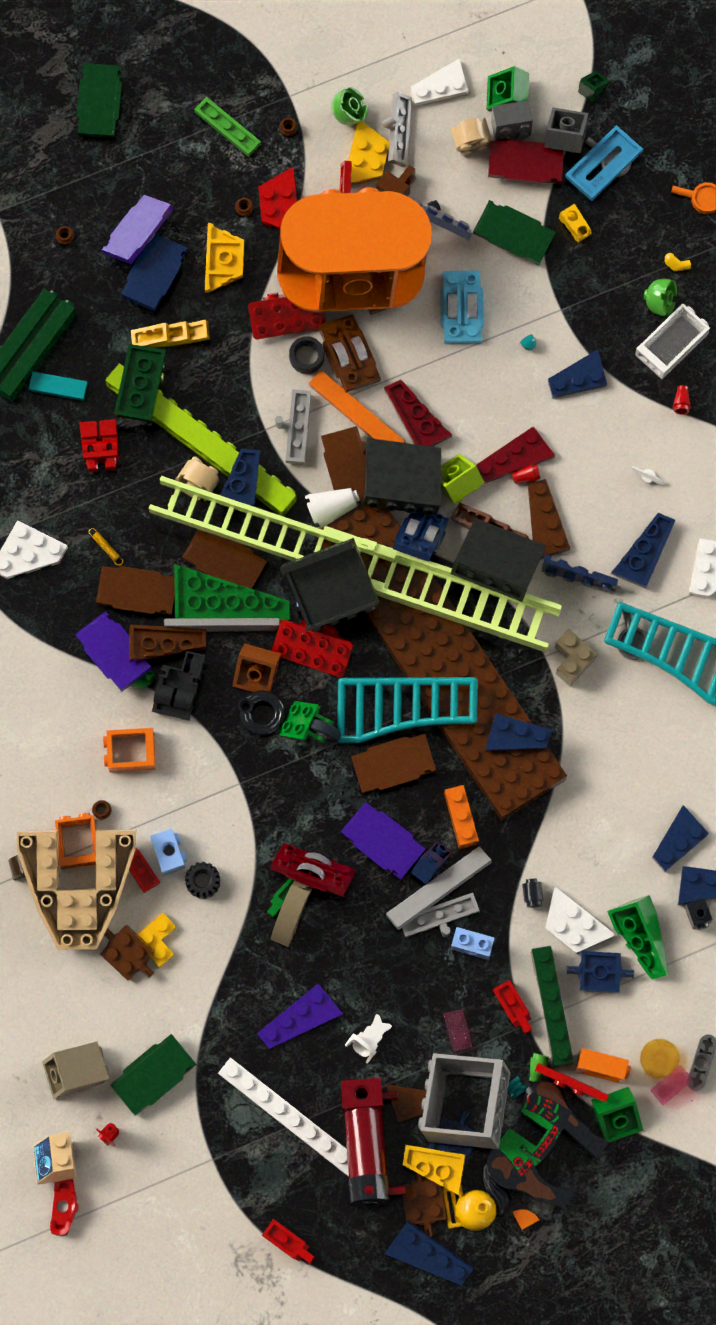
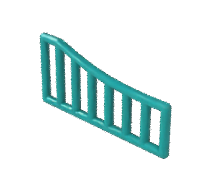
(661, 662)
(416, 721)

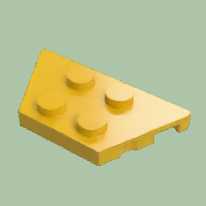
(367, 154)
(223, 258)

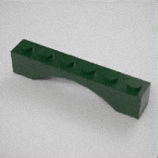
(552, 1007)

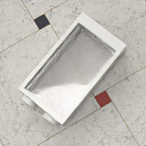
(672, 340)

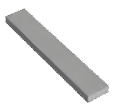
(226, 624)
(438, 888)

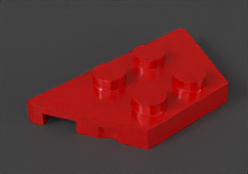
(277, 197)
(578, 1087)

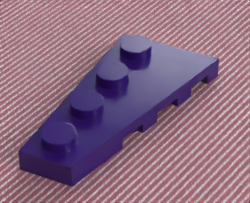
(305, 1014)

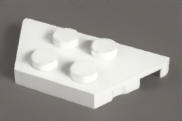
(573, 924)

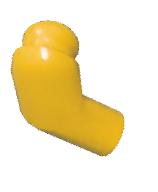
(675, 264)

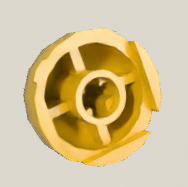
(476, 1210)

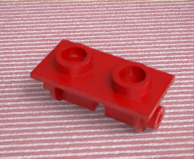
(108, 1134)

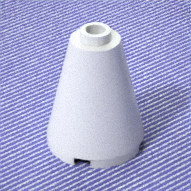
(331, 505)

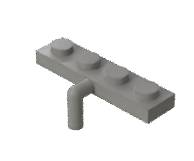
(399, 129)
(297, 426)
(441, 915)

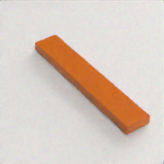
(352, 408)

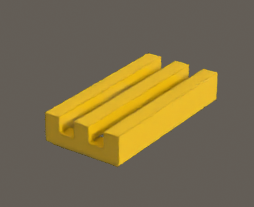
(458, 1223)

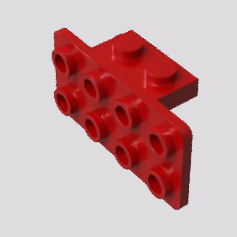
(279, 317)
(316, 650)

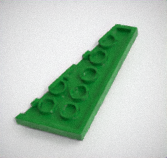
(211, 597)

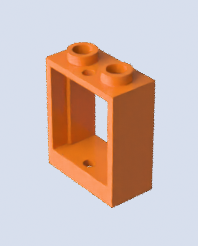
(149, 764)
(76, 861)
(602, 1066)

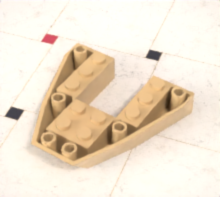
(76, 916)

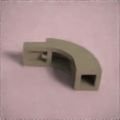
(290, 913)

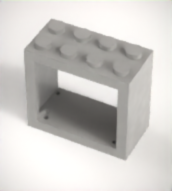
(439, 1069)

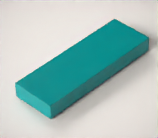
(58, 386)

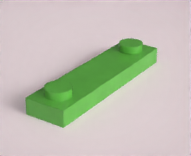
(227, 126)

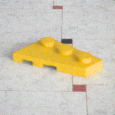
(436, 1165)

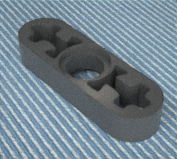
(701, 1046)

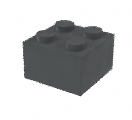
(511, 121)
(566, 130)

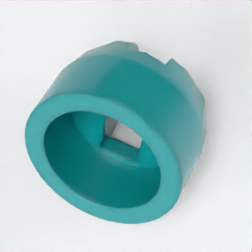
(528, 342)

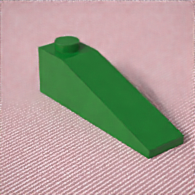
(640, 928)

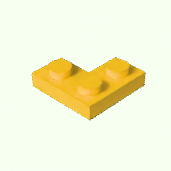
(153, 936)

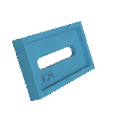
(614, 139)

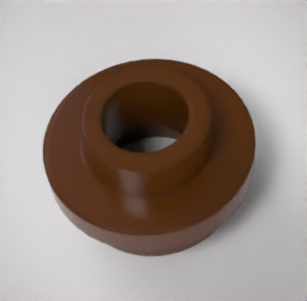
(288, 122)
(244, 202)
(64, 230)
(101, 803)

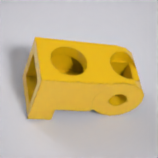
(575, 223)

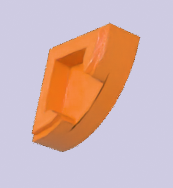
(525, 1218)

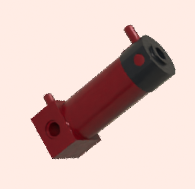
(365, 1142)

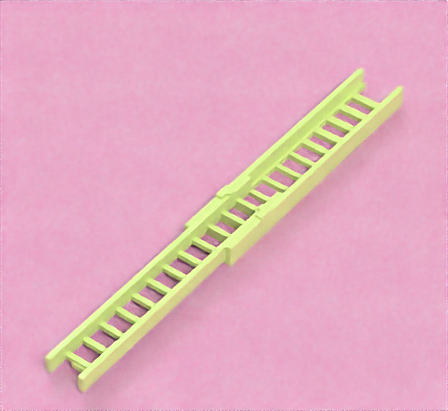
(371, 548)

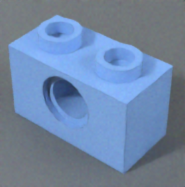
(168, 863)
(472, 943)

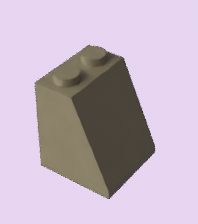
(75, 1069)

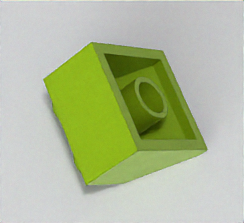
(459, 478)

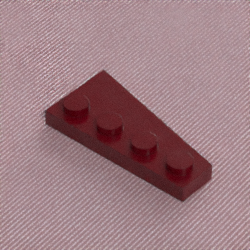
(415, 416)
(515, 455)

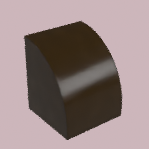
(16, 868)

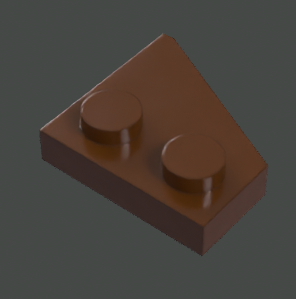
(408, 1102)

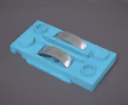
(462, 307)

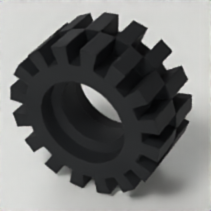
(206, 891)

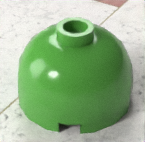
(349, 107)
(660, 296)

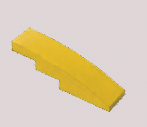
(170, 335)

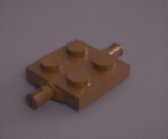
(127, 953)
(424, 1203)

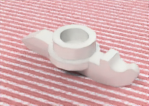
(648, 475)

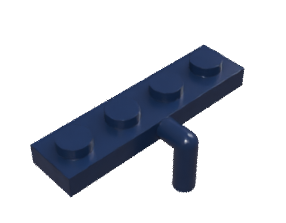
(446, 221)

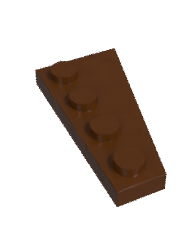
(545, 519)
(161, 641)

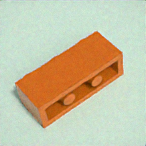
(461, 817)

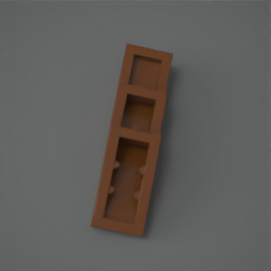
(465, 516)

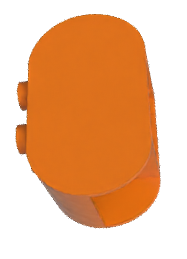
(353, 250)

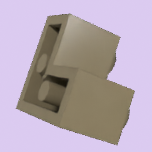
(578, 657)

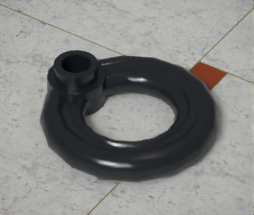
(262, 696)

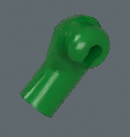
(145, 680)

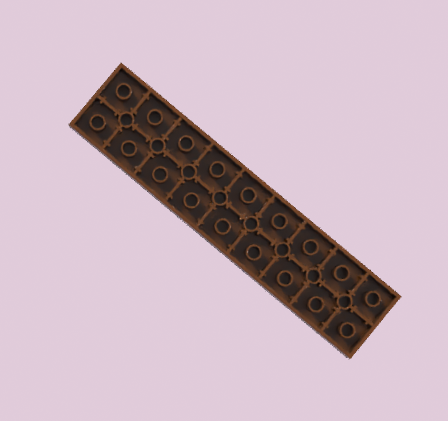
(443, 648)

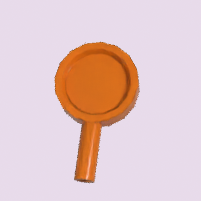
(702, 197)

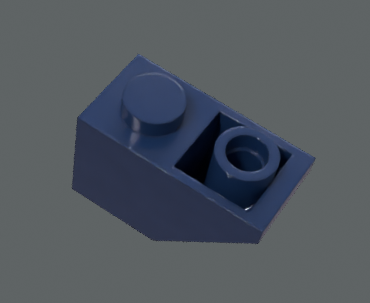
(431, 862)

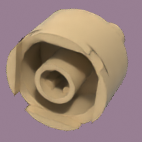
(471, 135)
(198, 475)

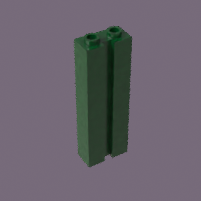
(33, 341)

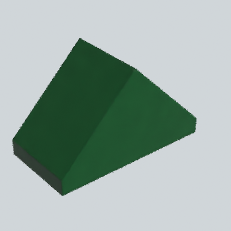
(592, 85)

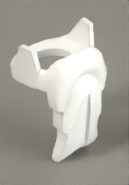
(366, 1042)

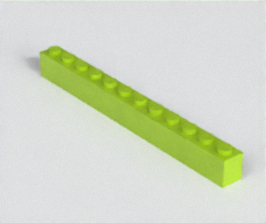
(210, 446)

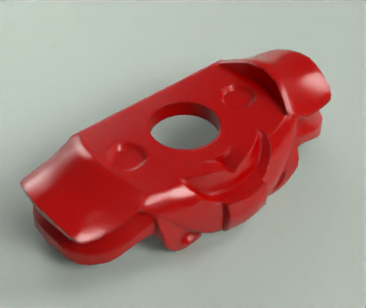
(61, 1222)

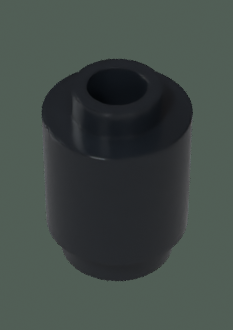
(532, 893)

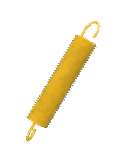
(105, 546)

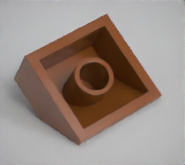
(256, 669)

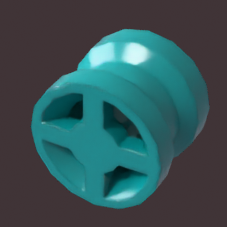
(516, 1088)

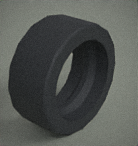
(306, 341)

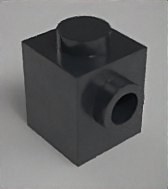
(698, 914)

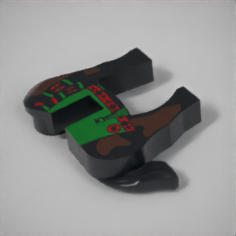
(515, 1161)

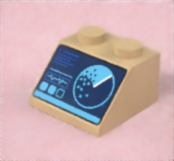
(54, 1159)

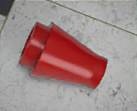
(682, 401)
(527, 474)

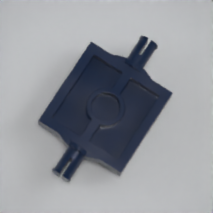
(600, 971)
(454, 1125)

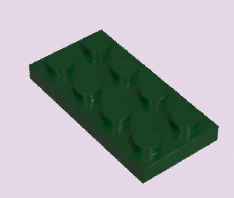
(140, 383)

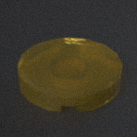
(659, 1058)

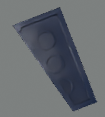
(578, 573)

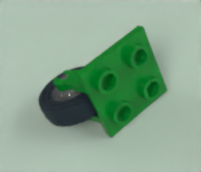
(302, 725)

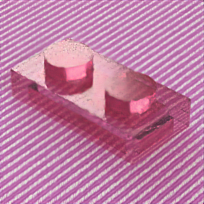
(457, 1030)
(671, 1085)

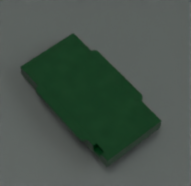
(99, 100)
(514, 232)
(153, 1074)

